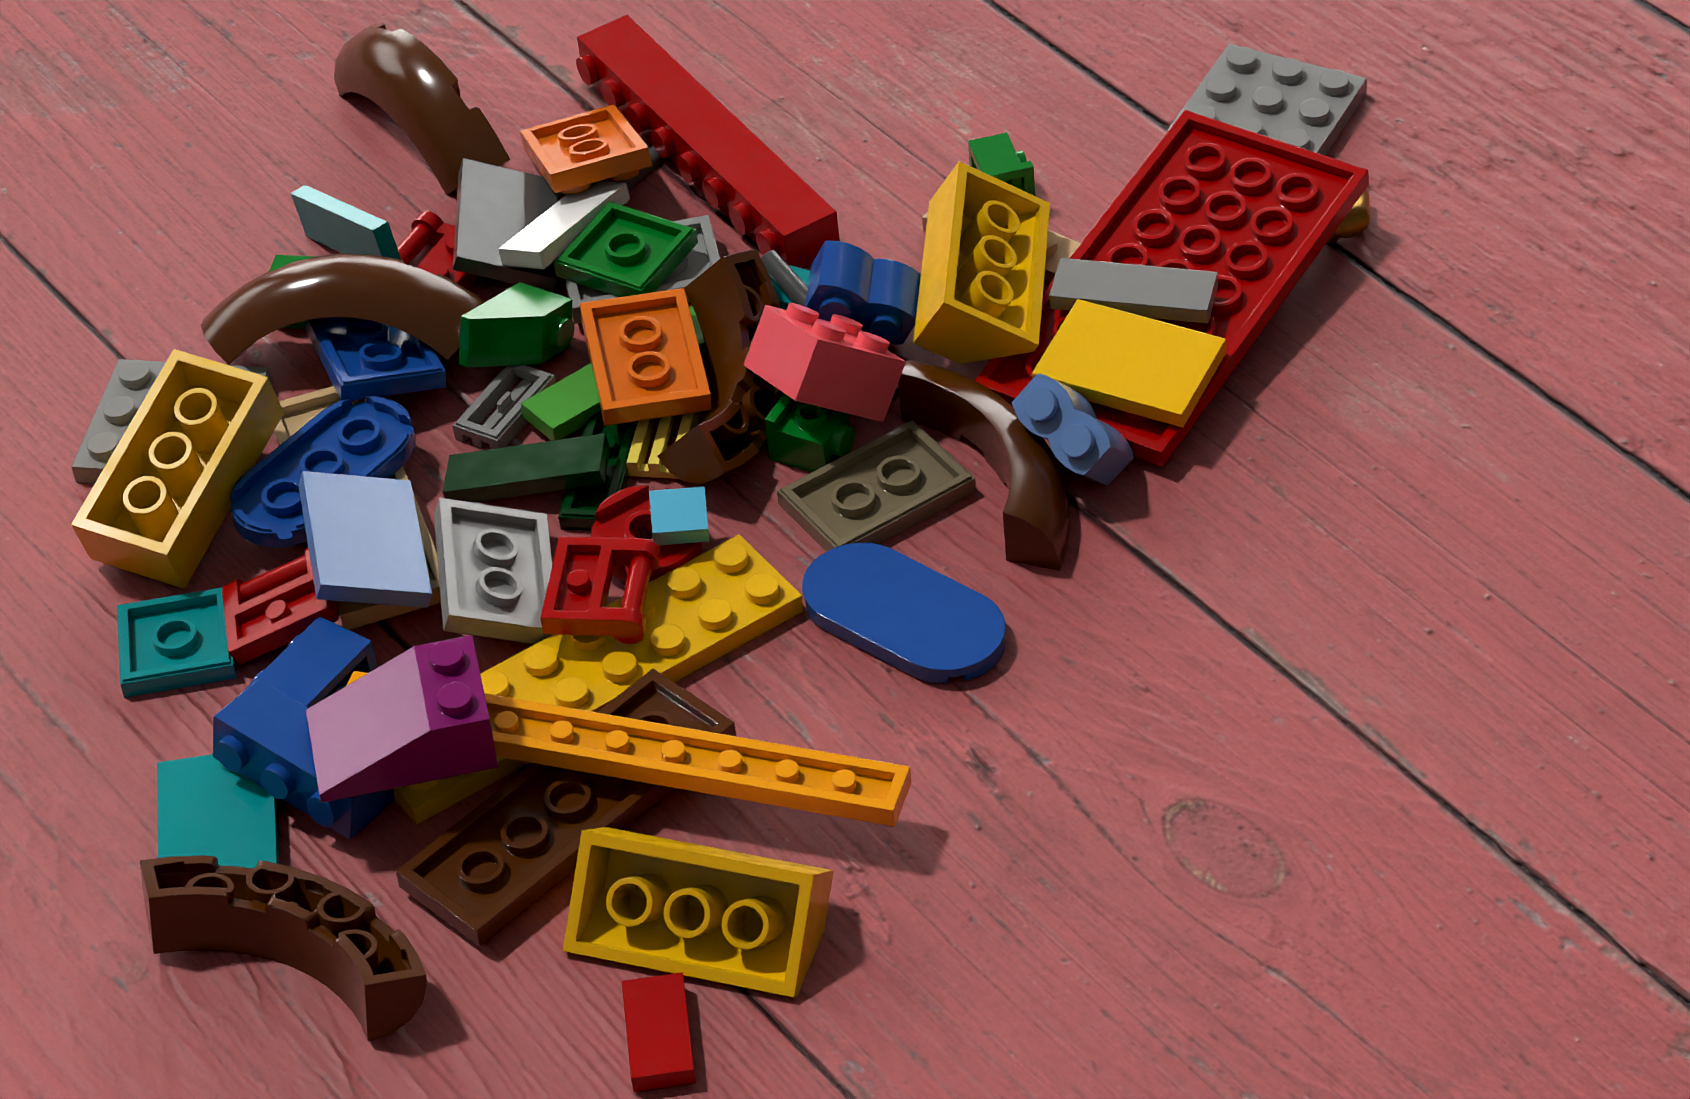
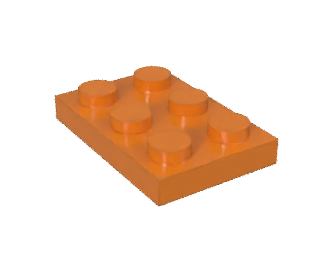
(586, 150)
(645, 356)

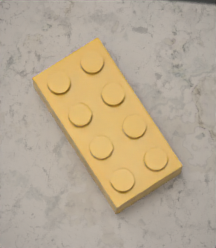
(177, 468)

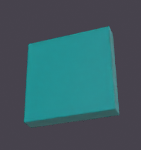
(173, 643)

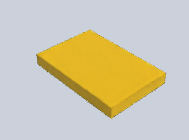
(1132, 362)

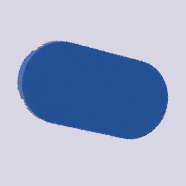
(342, 439)
(904, 612)

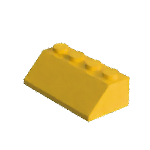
(981, 269)
(696, 910)

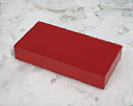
(658, 1032)

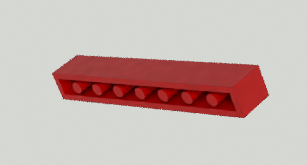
(706, 142)

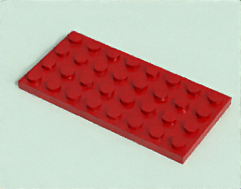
(1216, 205)

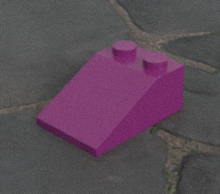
(404, 723)

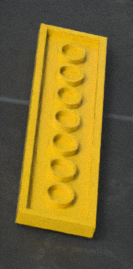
(691, 621)

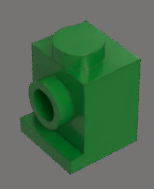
(998, 158)
(807, 434)

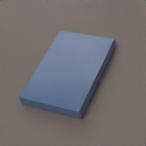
(364, 539)

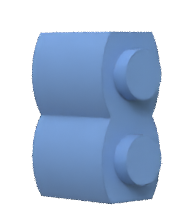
(1072, 429)

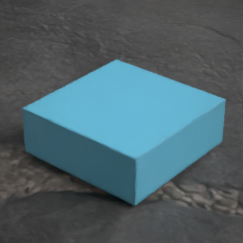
(679, 516)

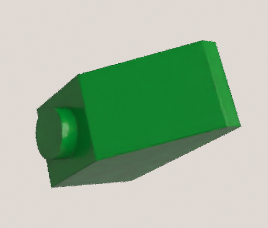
(516, 328)

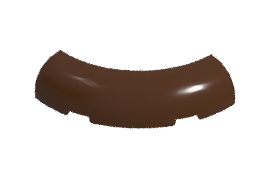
(421, 98)
(341, 287)
(728, 308)
(964, 409)
(290, 920)

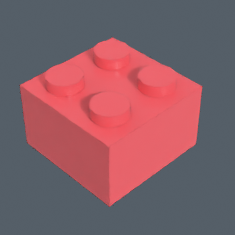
(825, 361)

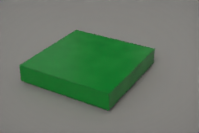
(625, 251)

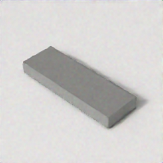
(1136, 289)

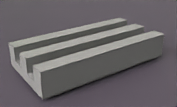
(507, 418)

